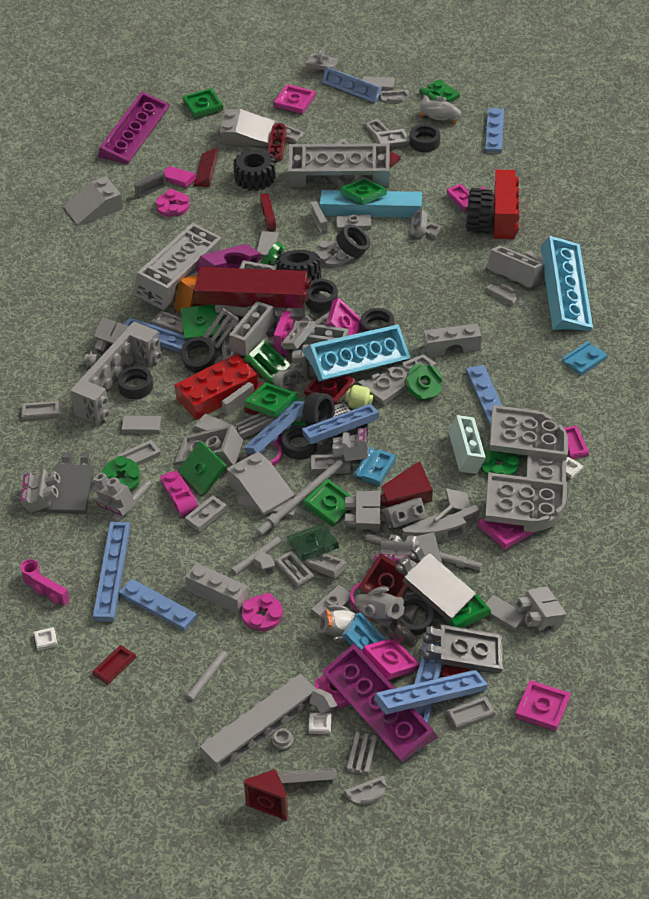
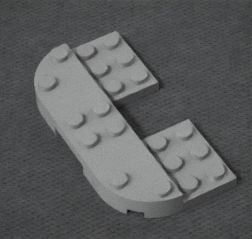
(540, 496)

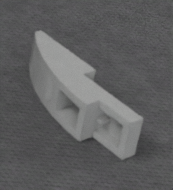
(446, 528)

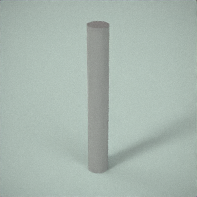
(136, 496)
(250, 559)
(207, 675)

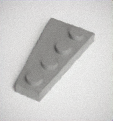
(391, 384)

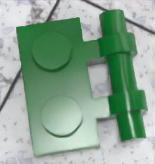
(440, 89)

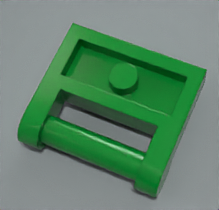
(269, 358)

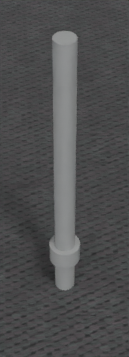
(274, 519)
(459, 561)

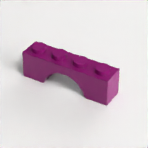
(229, 257)

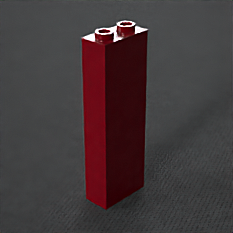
(248, 286)

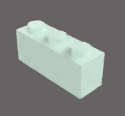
(466, 444)

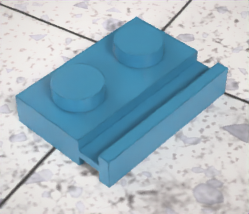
(584, 358)
(375, 467)
(361, 632)

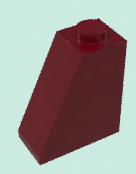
(407, 486)

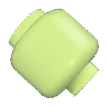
(358, 397)

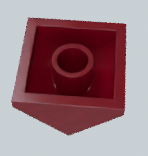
(334, 387)
(384, 575)
(267, 794)

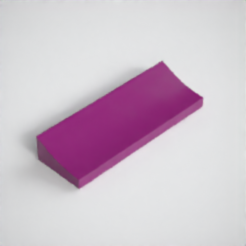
(133, 128)
(359, 682)

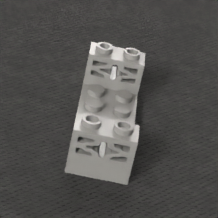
(338, 160)
(160, 275)
(90, 394)

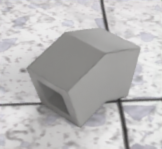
(265, 563)
(322, 700)

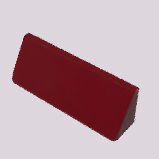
(206, 168)

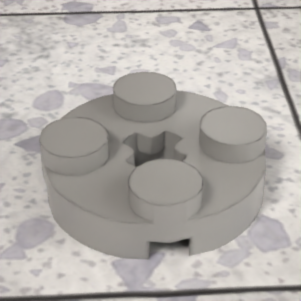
(324, 251)

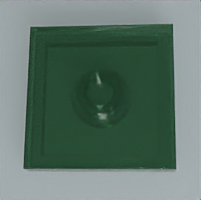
(312, 542)

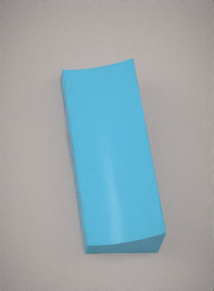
(390, 205)
(566, 285)
(357, 352)

